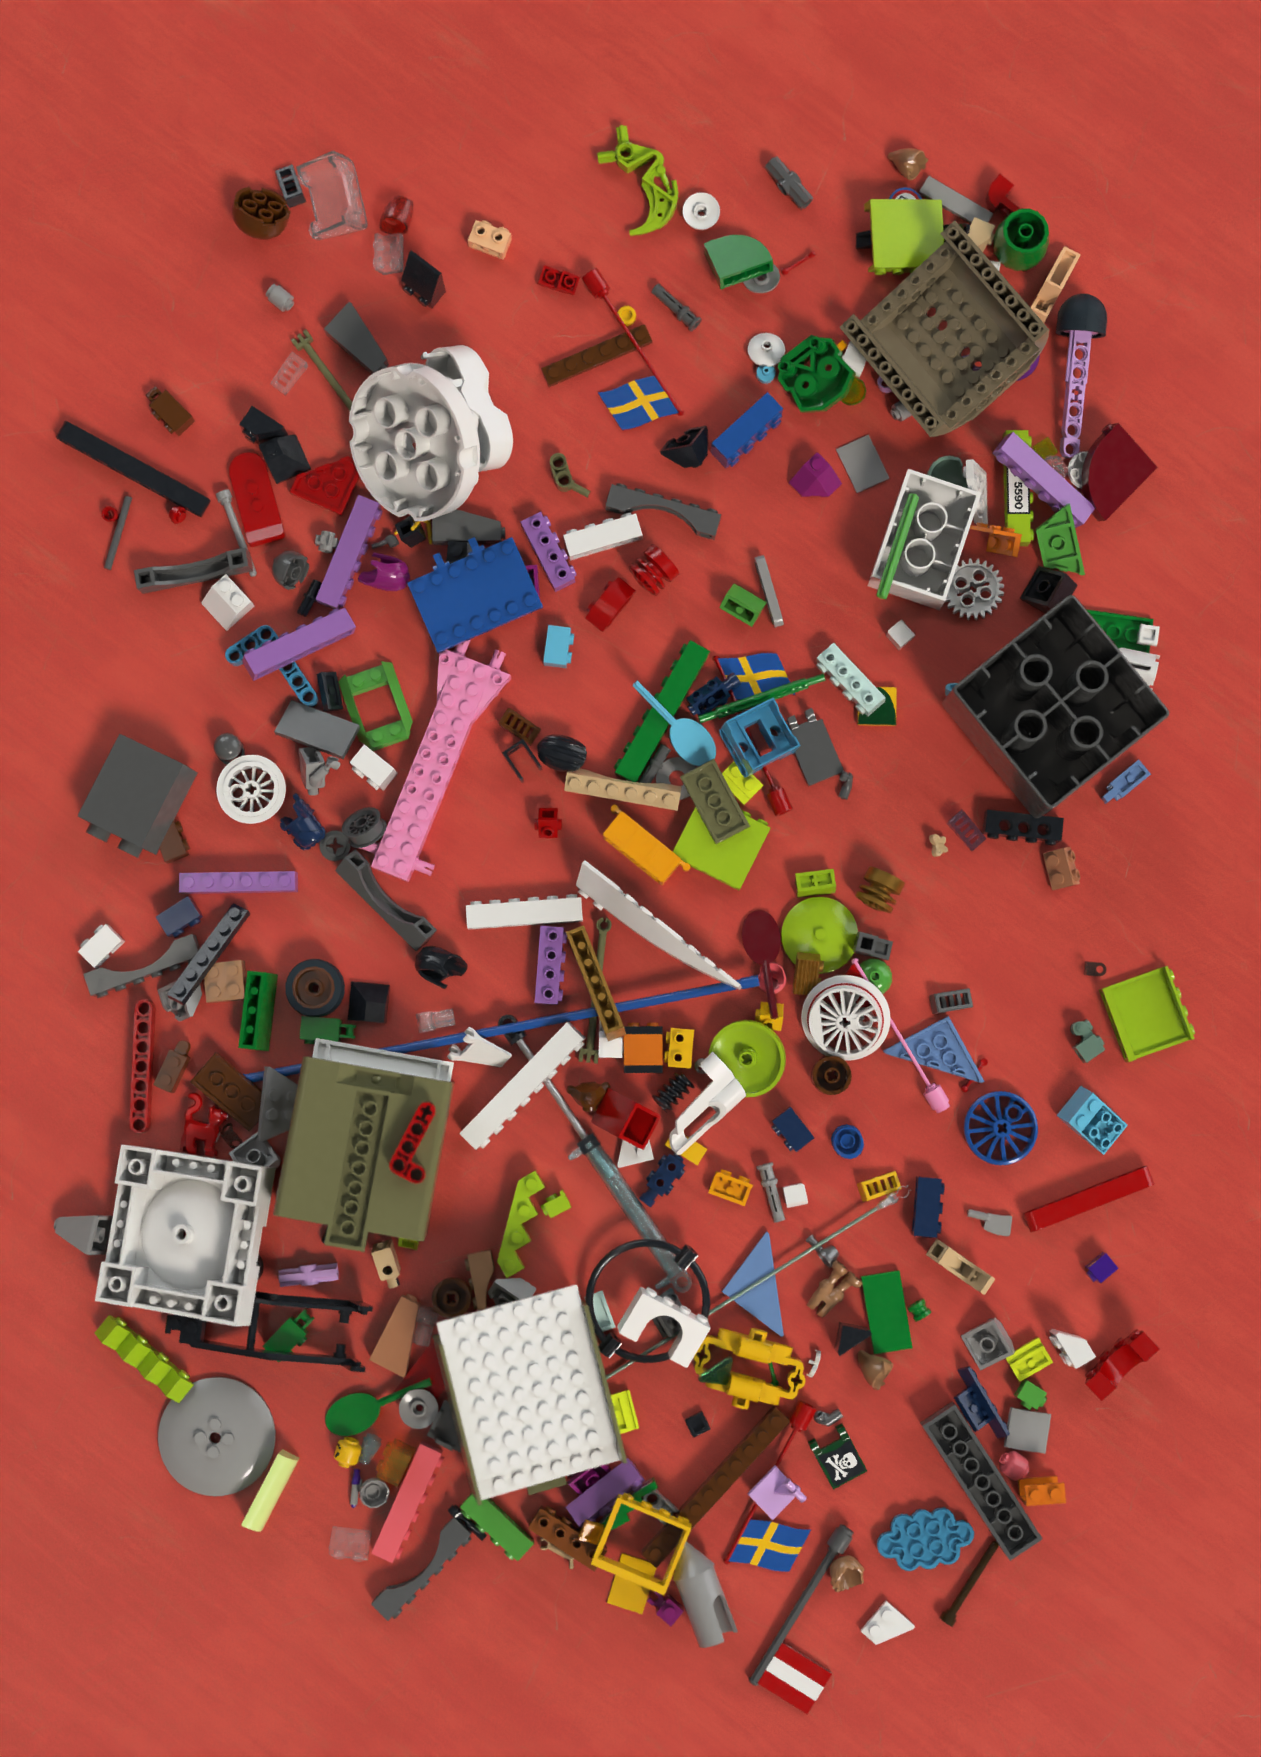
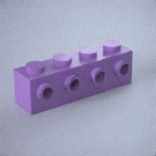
(548, 552)
(549, 965)
(603, 1494)

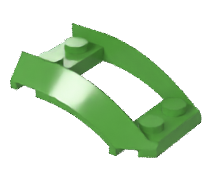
(370, 680)

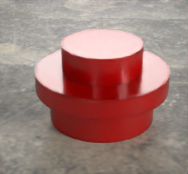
(177, 514)

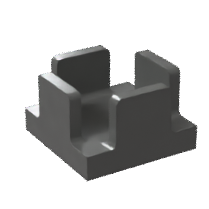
(444, 1430)

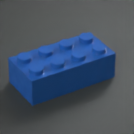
(746, 431)

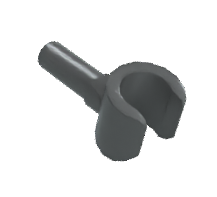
(391, 540)

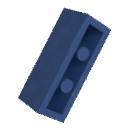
(927, 1207)

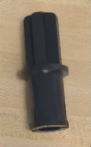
(309, 598)

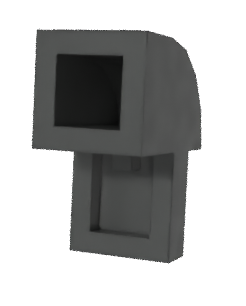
(872, 946)

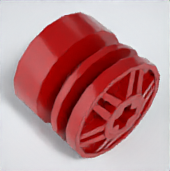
(651, 572)

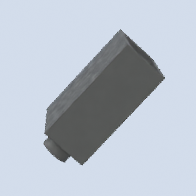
(136, 796)

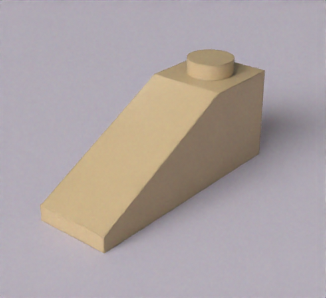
(981, 233)

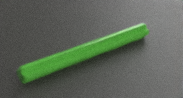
(897, 546)

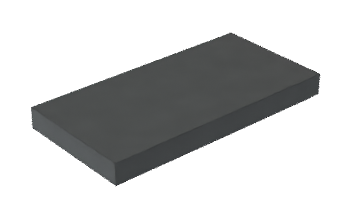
(317, 729)

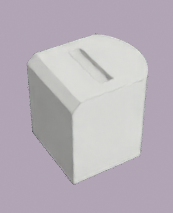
(900, 634)
(795, 1195)

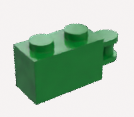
(323, 1029)
(289, 1334)

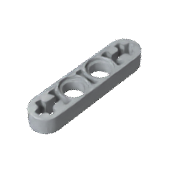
(768, 590)

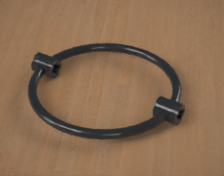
(684, 1258)

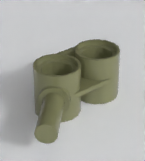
(564, 472)

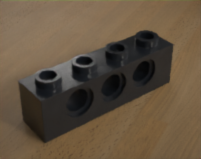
(1053, 827)

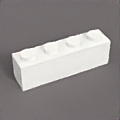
(602, 536)

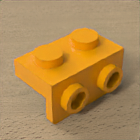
(730, 1188)

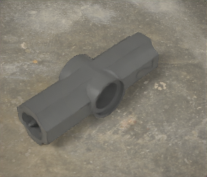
(789, 183)

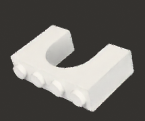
(649, 1305)

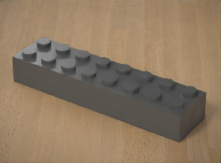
(981, 1481)

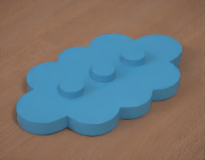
(925, 1539)

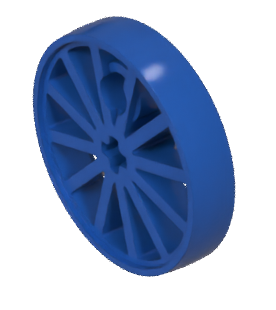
(1001, 1136)

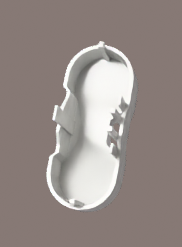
(472, 381)

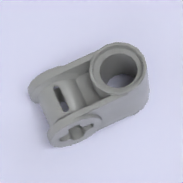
(662, 1502)

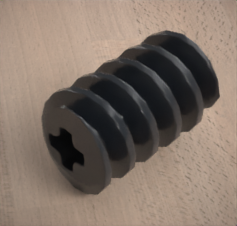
(673, 1091)

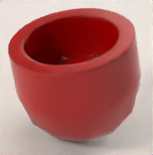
(107, 516)

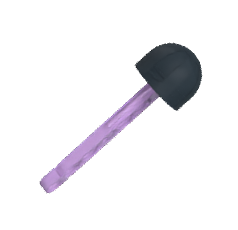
(1080, 319)

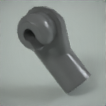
(847, 785)
(827, 1419)

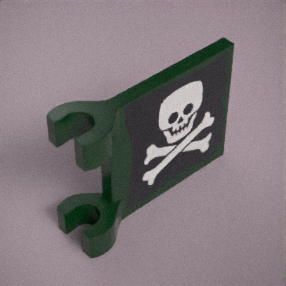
(839, 1459)

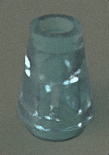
(370, 1446)

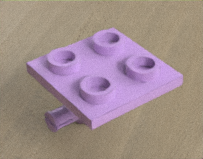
(775, 1492)

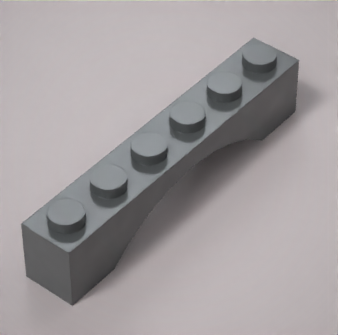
(624, 500)
(167, 577)
(411, 927)
(104, 980)
(393, 1597)

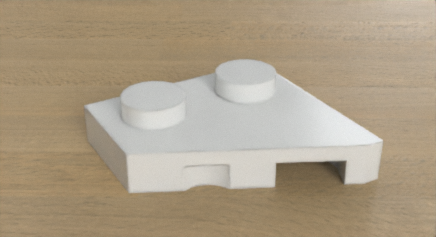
(632, 1155)
(886, 1624)

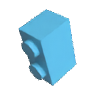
(557, 646)

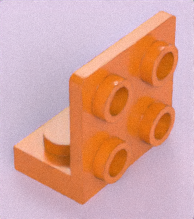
(999, 541)

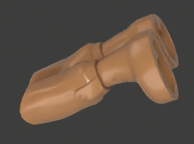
(831, 1295)

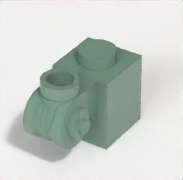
(1090, 1045)

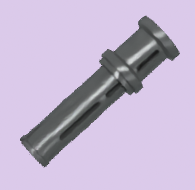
(682, 312)

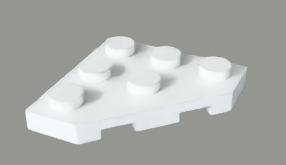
(977, 481)

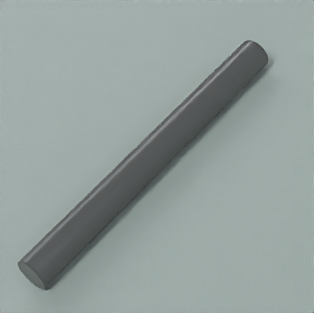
(118, 532)

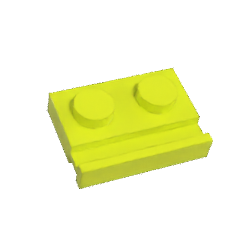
(741, 787)
(1029, 1359)
(624, 1411)

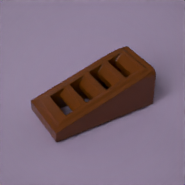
(506, 716)

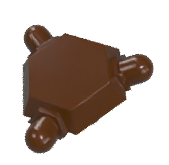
(588, 1094)

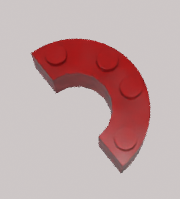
(1118, 1362)

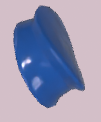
(847, 1141)

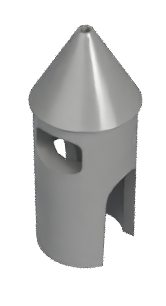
(703, 1597)

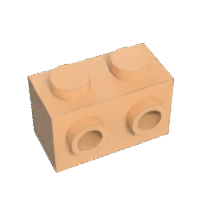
(489, 239)

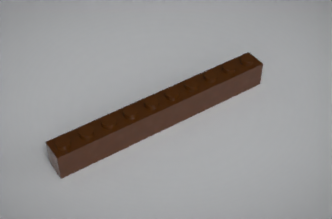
(717, 1483)

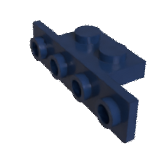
(977, 1405)

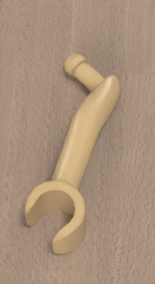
(556, 1550)

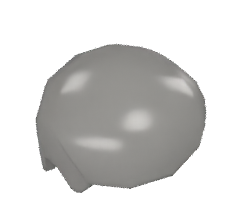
(374, 1492)

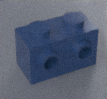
(179, 917)
(792, 1130)

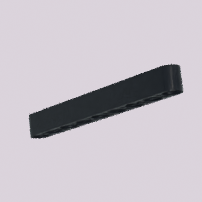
(133, 469)

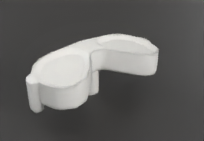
(815, 1363)

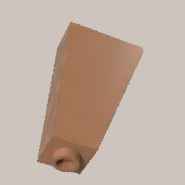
(396, 1341)

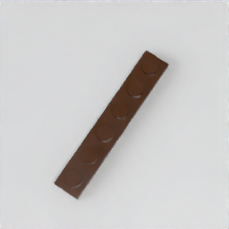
(595, 356)

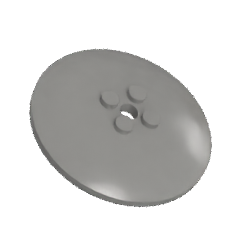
(245, 1433)

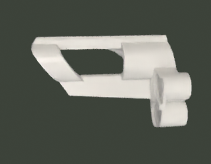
(720, 1094)

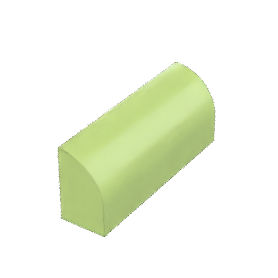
(270, 1491)

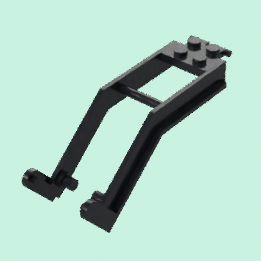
(193, 1331)

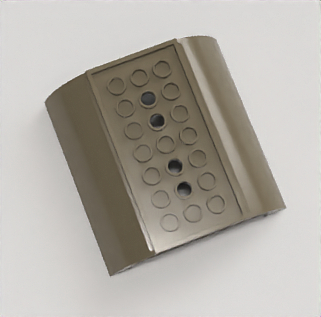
(926, 363)

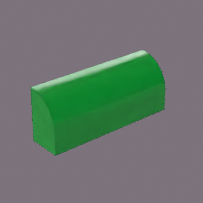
(258, 1010)

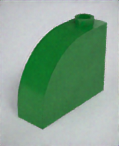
(737, 259)

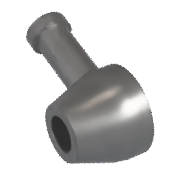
(827, 1254)

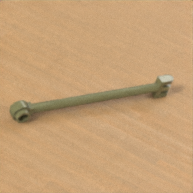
(305, 343)
(593, 1020)

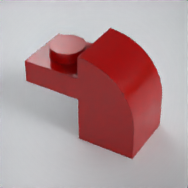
(998, 194)

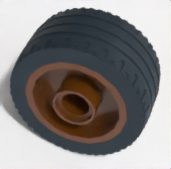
(300, 988)

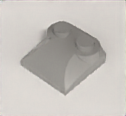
(256, 1153)
(988, 1343)

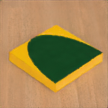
(886, 713)

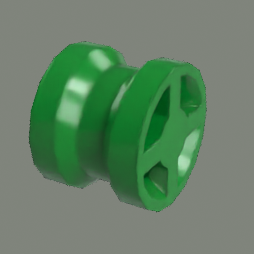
(919, 1310)

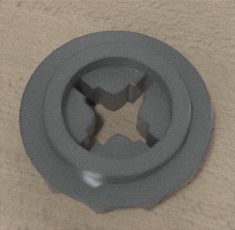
(329, 839)

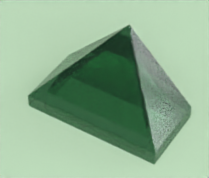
(718, 1373)

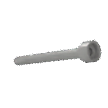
(224, 497)

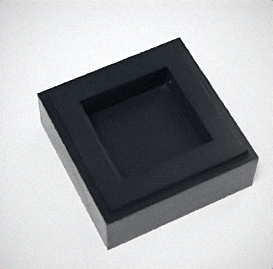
(697, 1424)

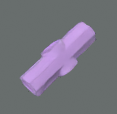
(308, 1274)

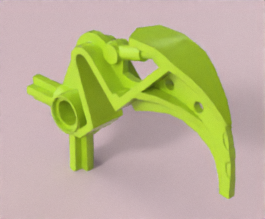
(638, 157)

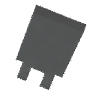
(816, 754)

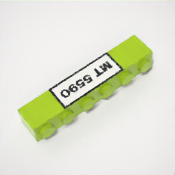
(1018, 498)

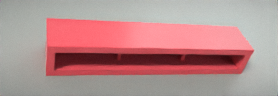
(407, 1501)

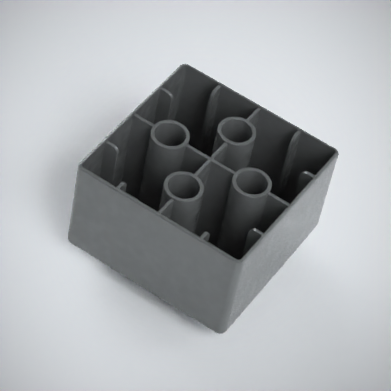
(1054, 707)

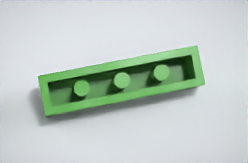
(498, 1525)

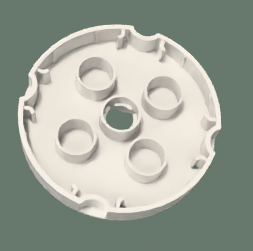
(420, 407)

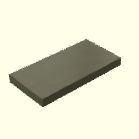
(714, 801)

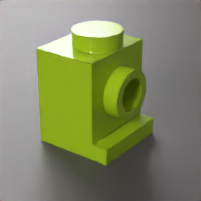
(556, 1204)

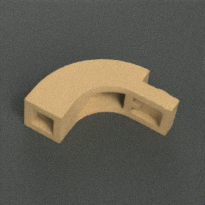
(960, 1266)

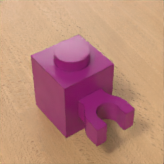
(667, 1608)

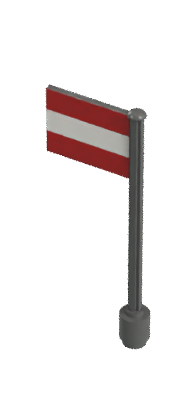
(787, 1670)

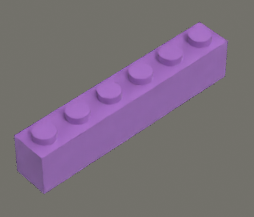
(1042, 478)
(349, 552)
(298, 643)
(238, 882)

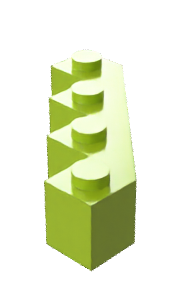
(515, 1233)
(141, 1355)

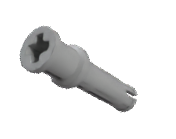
(768, 1180)

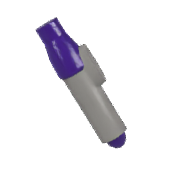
(356, 1484)

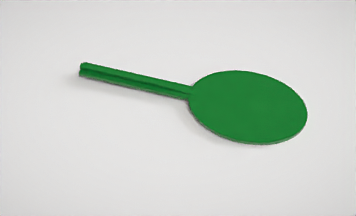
(360, 1410)

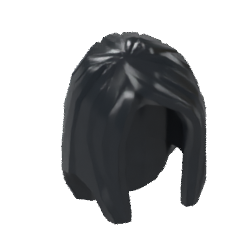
(561, 753)
(438, 964)

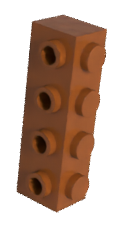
(563, 1535)

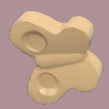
(938, 845)

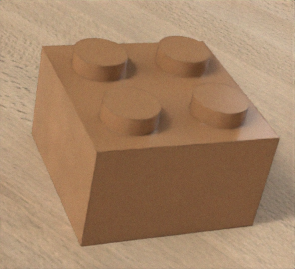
(225, 982)

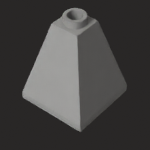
(86, 1233)

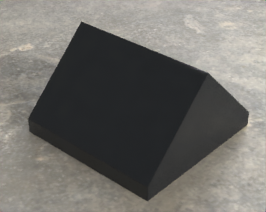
(849, 1336)

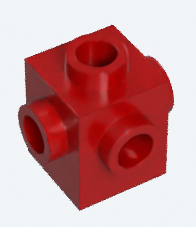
(548, 823)

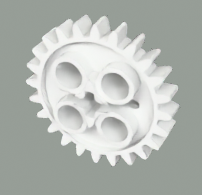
(979, 605)

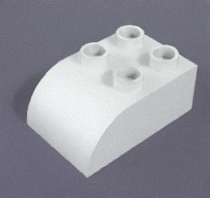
(932, 541)

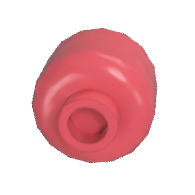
(1014, 1465)

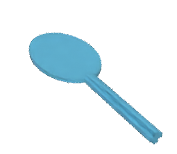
(687, 736)

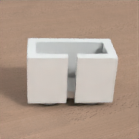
(97, 949)

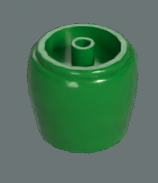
(1021, 240)

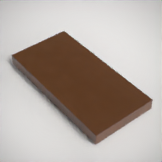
(230, 1090)

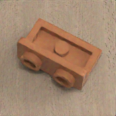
(1061, 868)

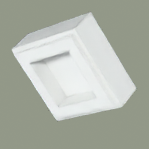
(1148, 635)

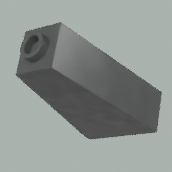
(354, 338)
(462, 526)

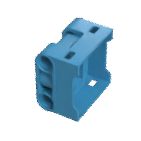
(767, 717)

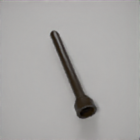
(949, 1616)

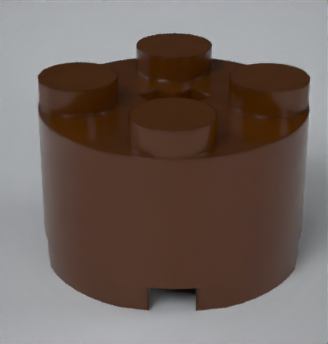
(841, 1071)
(440, 1297)

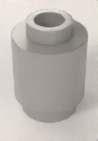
(280, 297)
(900, 412)

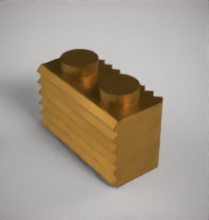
(806, 972)

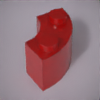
(610, 604)

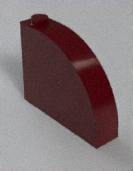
(1113, 470)

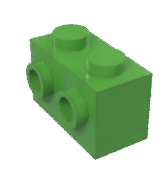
(742, 604)

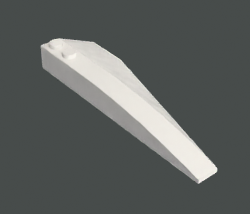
(641, 921)

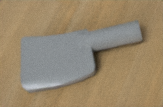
(993, 1223)

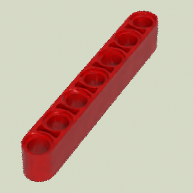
(147, 1075)
(1088, 1198)

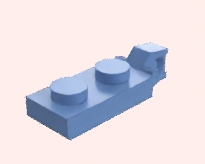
(1126, 782)

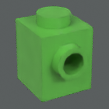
(1030, 1395)

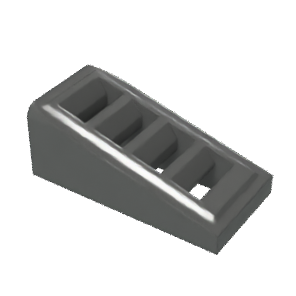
(935, 1003)

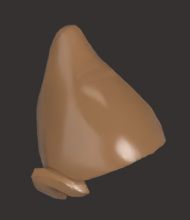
(909, 161)
(874, 1368)

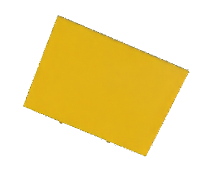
(627, 1593)

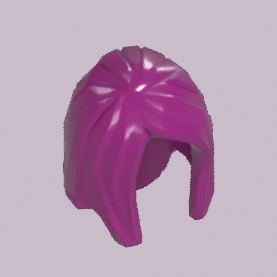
(389, 575)

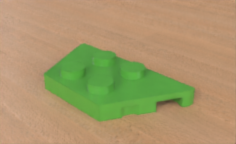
(1060, 543)

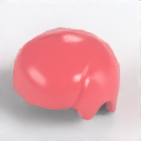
(778, 978)

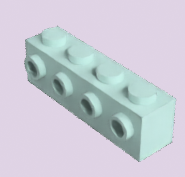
(850, 680)

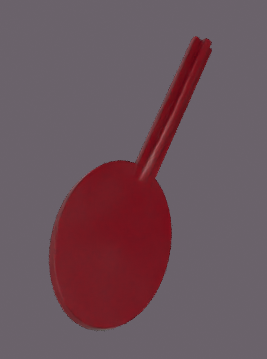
(762, 944)

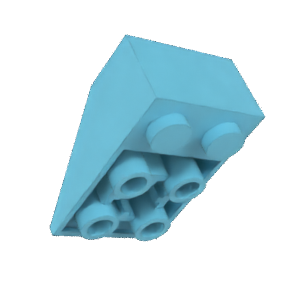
(1092, 1119)

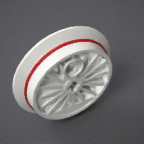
(813, 1023)

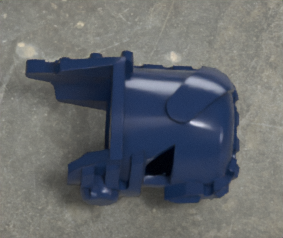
(305, 828)

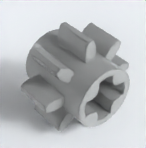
(326, 541)

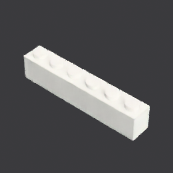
(524, 912)

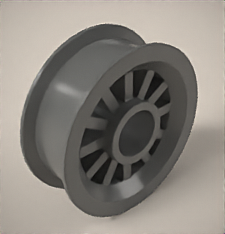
(364, 827)

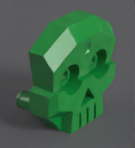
(824, 386)

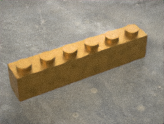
(596, 983)

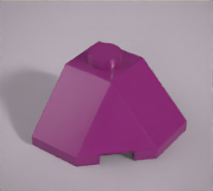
(816, 478)

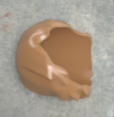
(846, 1573)

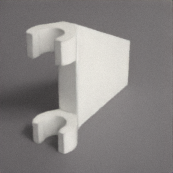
(479, 1051)

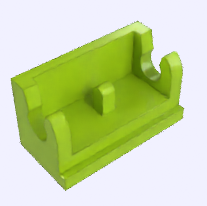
(815, 883)

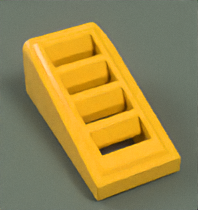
(864, 1191)

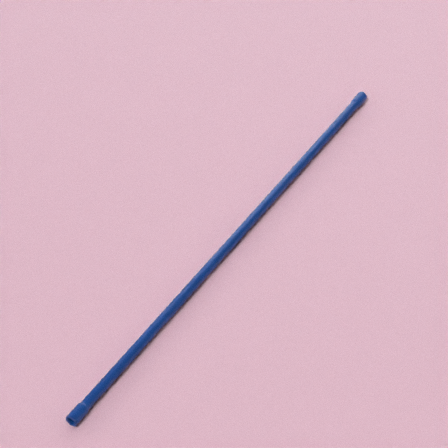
(745, 982)

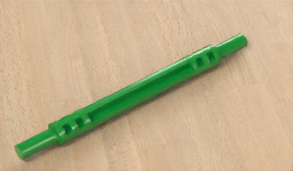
(759, 698)

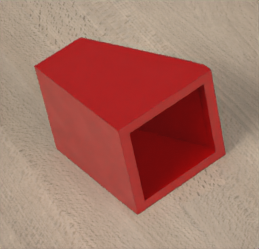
(625, 1119)

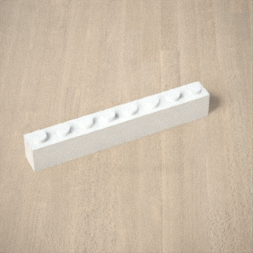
(522, 1085)

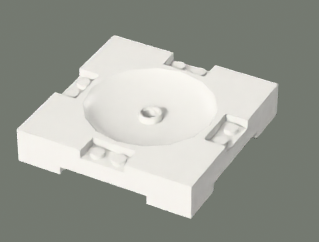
(212, 1268)

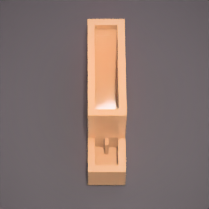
(1054, 283)

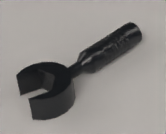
(455, 1511)

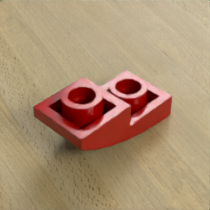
(558, 281)

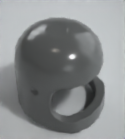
(228, 747)

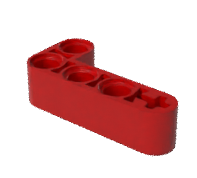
(416, 1140)

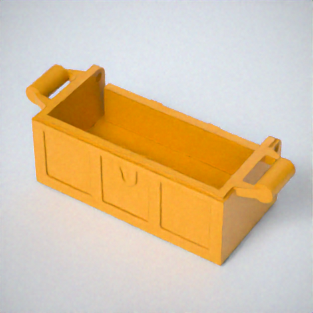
(642, 848)

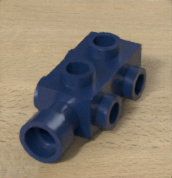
(712, 694)
(664, 1174)

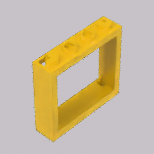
(630, 1573)

